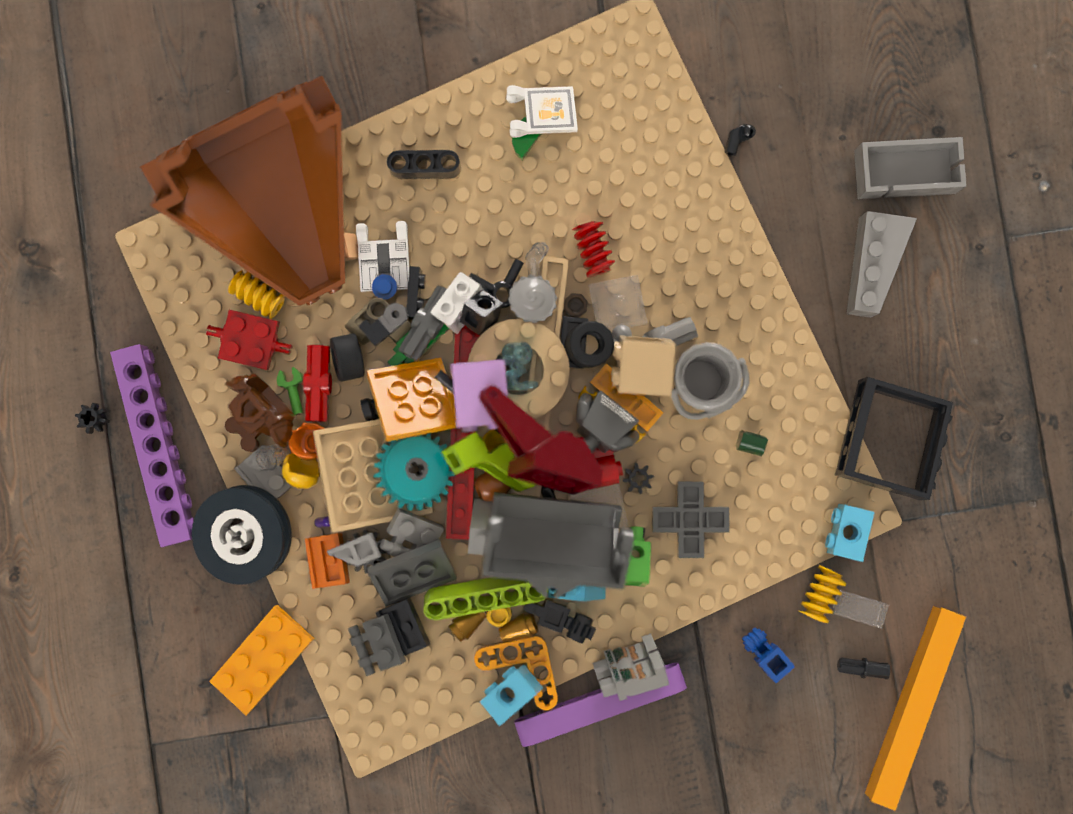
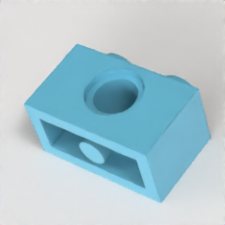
(861, 524)
(502, 706)

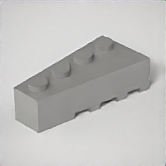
(877, 254)

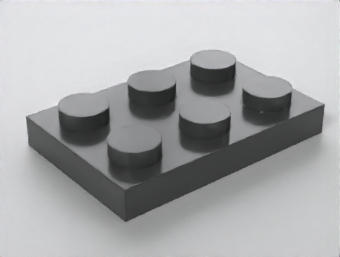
(412, 573)

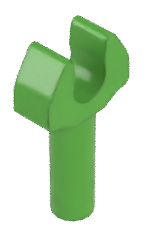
(292, 388)

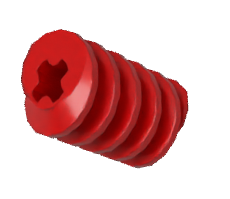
(593, 248)

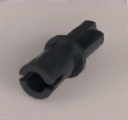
(864, 668)

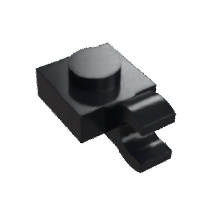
(550, 615)

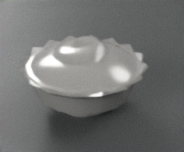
(532, 298)

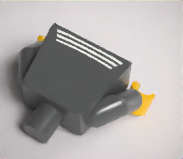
(605, 423)

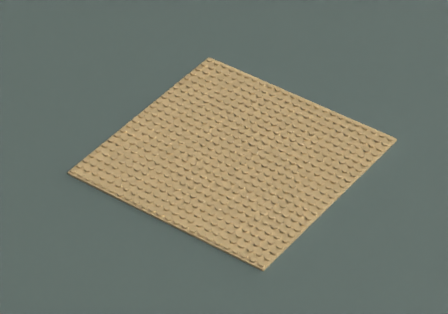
(672, 217)

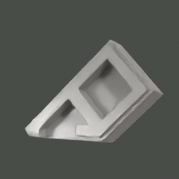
(357, 551)

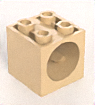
(643, 365)

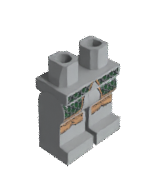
(631, 669)

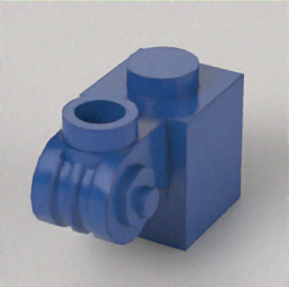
(768, 657)

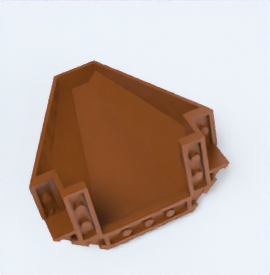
(265, 190)

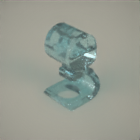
(517, 355)

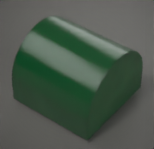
(751, 443)

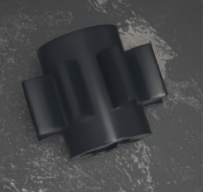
(84, 418)
(644, 483)
(579, 627)

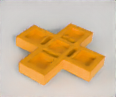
(635, 404)

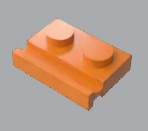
(323, 568)

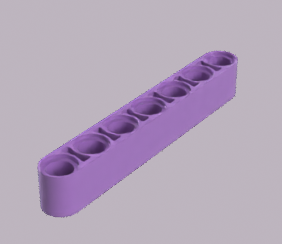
(590, 709)

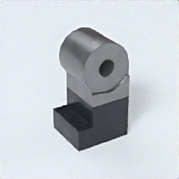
(393, 318)

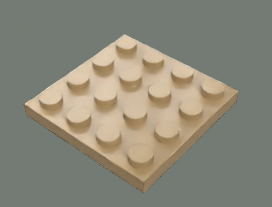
(347, 477)

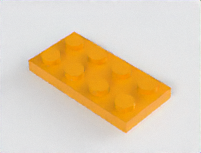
(261, 659)

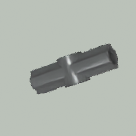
(423, 329)

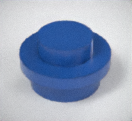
(384, 286)

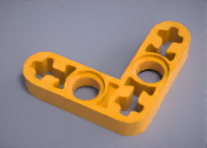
(533, 660)

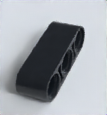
(414, 157)

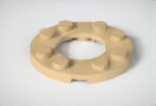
(547, 347)

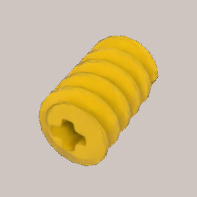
(256, 294)
(823, 594)

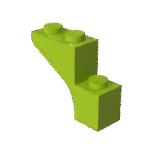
(472, 452)

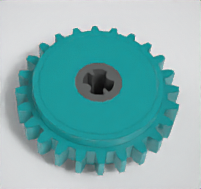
(409, 487)

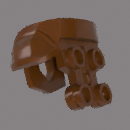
(256, 412)

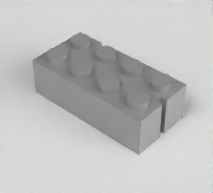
(909, 168)

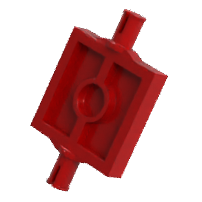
(249, 339)

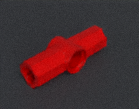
(317, 383)

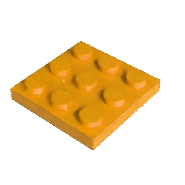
(411, 399)

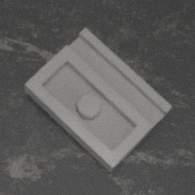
(268, 480)

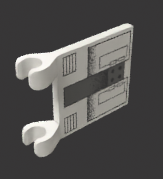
(383, 257)

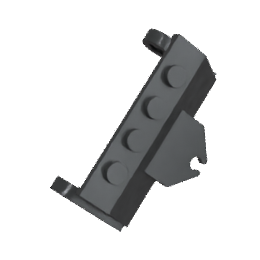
(556, 543)

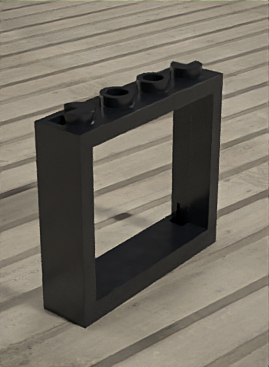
(933, 447)

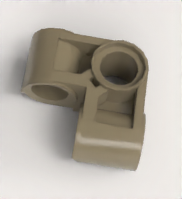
(367, 313)

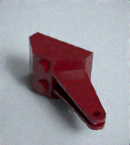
(540, 457)

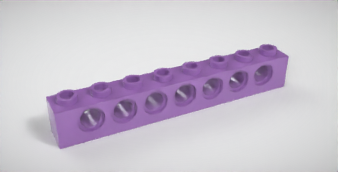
(125, 363)

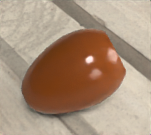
(486, 486)

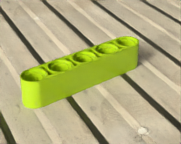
(474, 602)

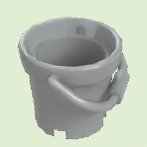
(709, 380)

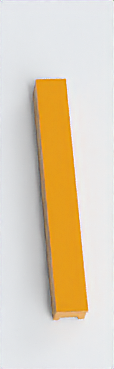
(914, 707)

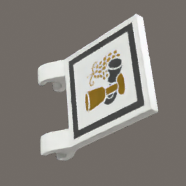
(546, 110)

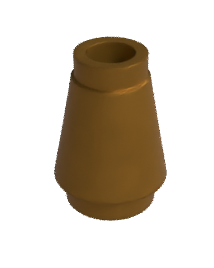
(466, 625)
(519, 628)

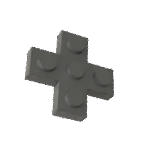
(690, 519)

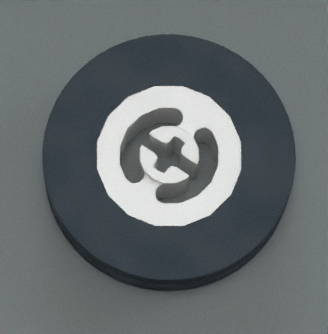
(220, 547)

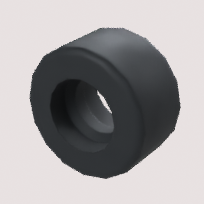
(603, 337)
(347, 357)

